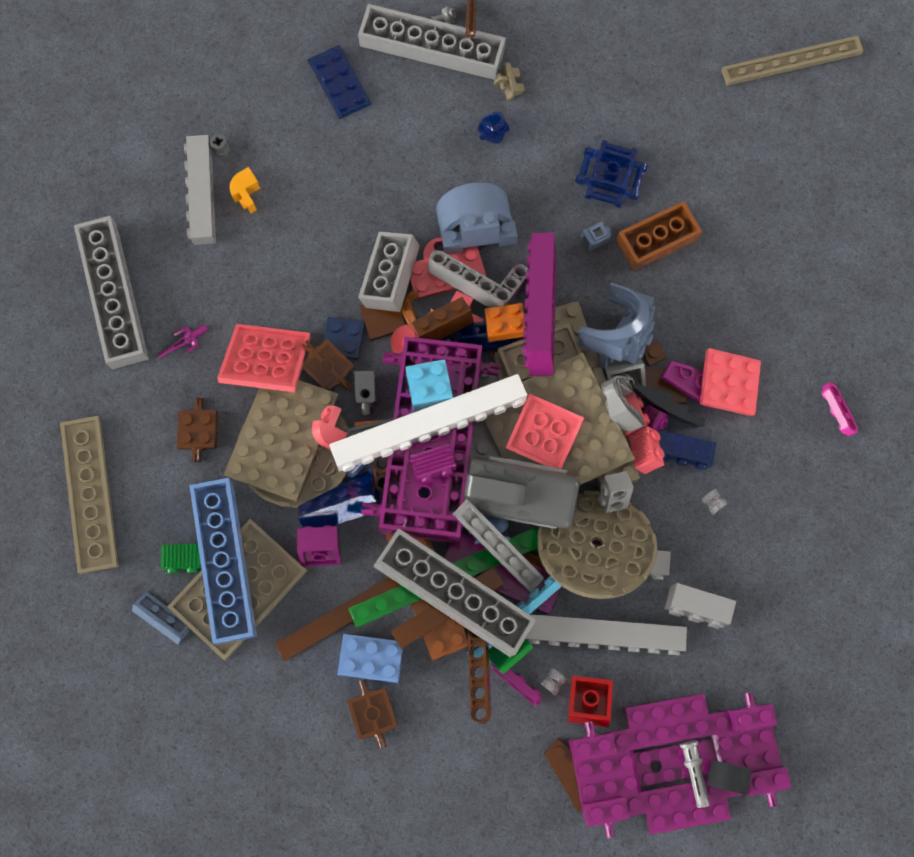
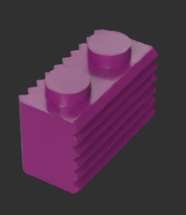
(433, 463)

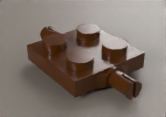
(327, 365)
(197, 429)
(372, 713)

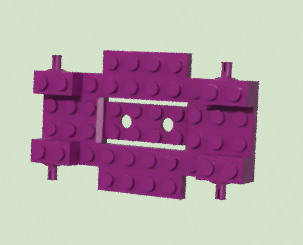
(612, 774)

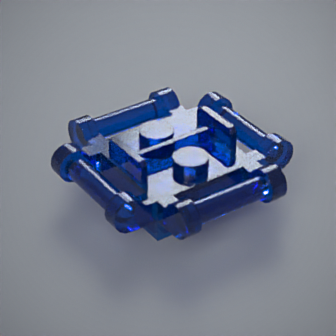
(611, 173)

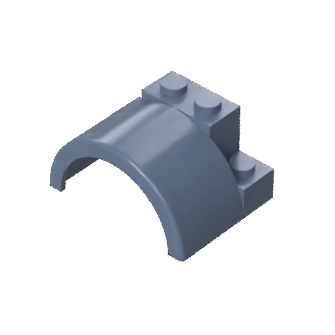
(477, 212)

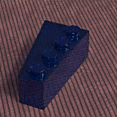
(339, 503)

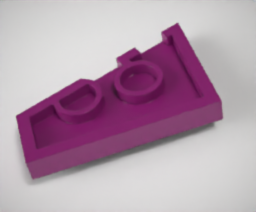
(684, 379)

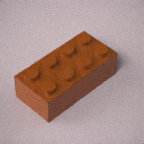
(658, 235)

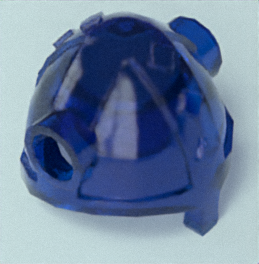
(493, 127)

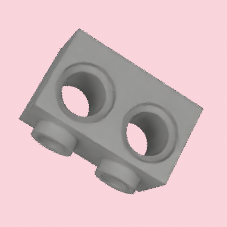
(615, 492)

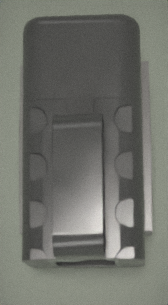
(523, 491)

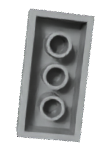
(389, 271)

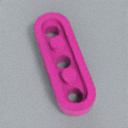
(839, 409)

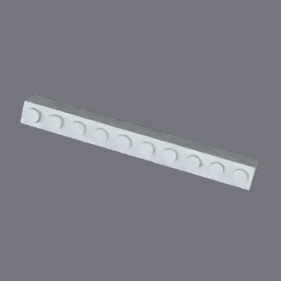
(428, 422)

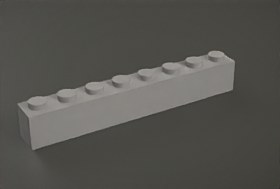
(608, 633)

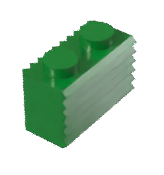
(180, 558)

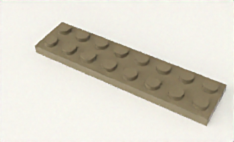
(89, 495)

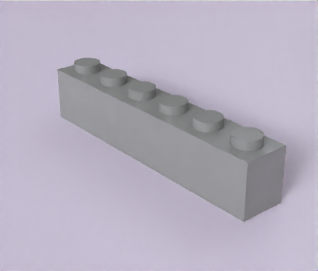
(200, 190)

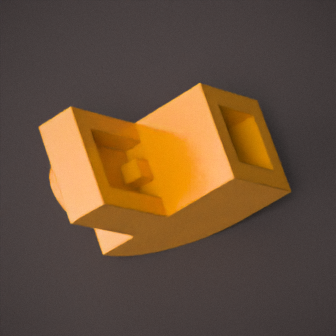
(242, 186)

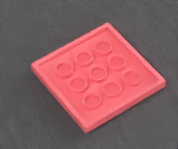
(264, 358)

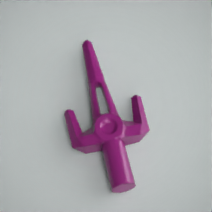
(189, 337)

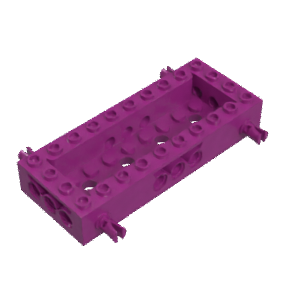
(401, 502)

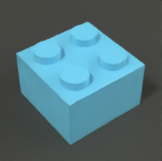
(428, 384)

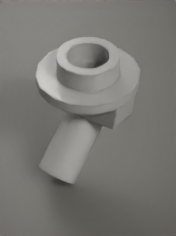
(448, 15)

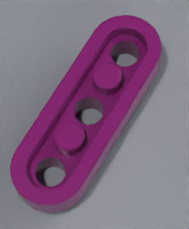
(518, 683)

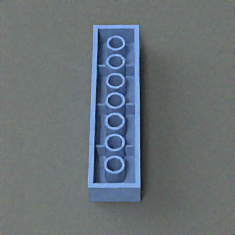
(223, 561)

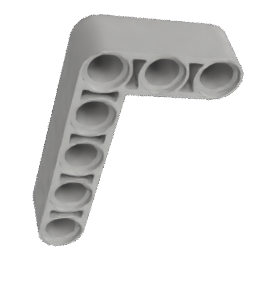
(476, 284)

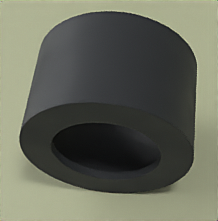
(729, 777)

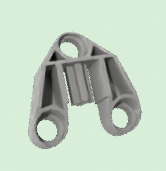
(620, 411)

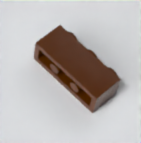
(444, 321)

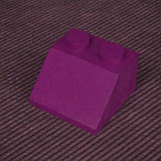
(319, 546)

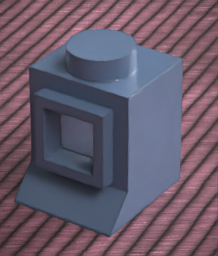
(596, 235)

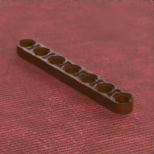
(482, 682)

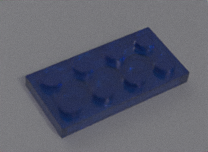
(339, 82)

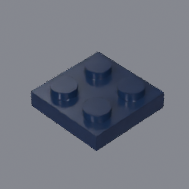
(345, 336)

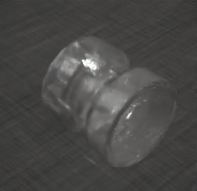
(714, 501)
(550, 685)

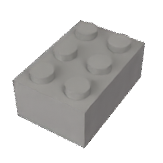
(700, 606)

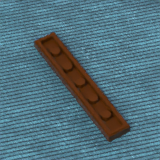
(432, 617)

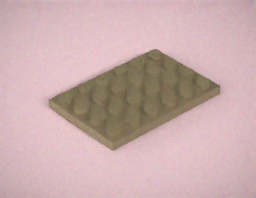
(278, 439)
(270, 579)

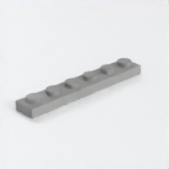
(498, 545)

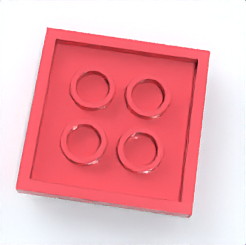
(730, 382)
(544, 432)

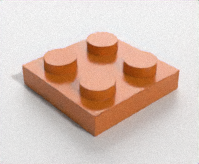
(505, 322)

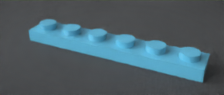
(536, 598)

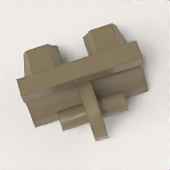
(506, 81)

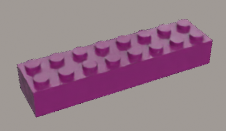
(540, 305)

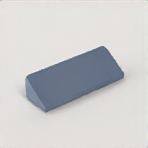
(160, 617)

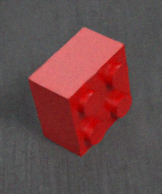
(590, 701)

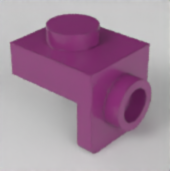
(657, 418)

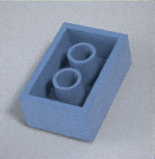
(370, 658)

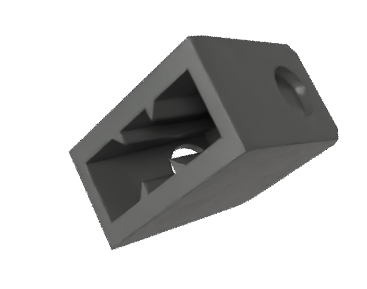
(365, 382)

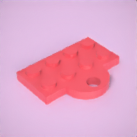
(427, 284)

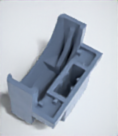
(631, 334)

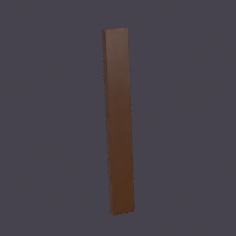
(329, 622)

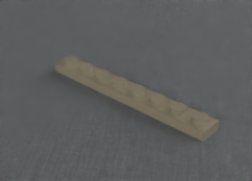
(792, 60)

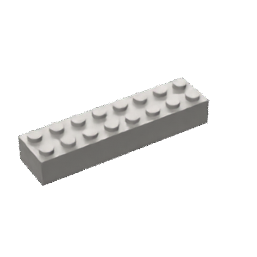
(431, 41)
(111, 292)
(455, 593)

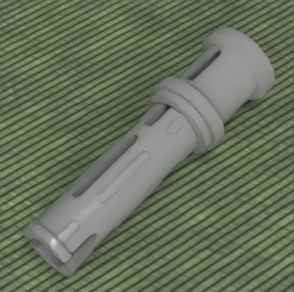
(693, 763)

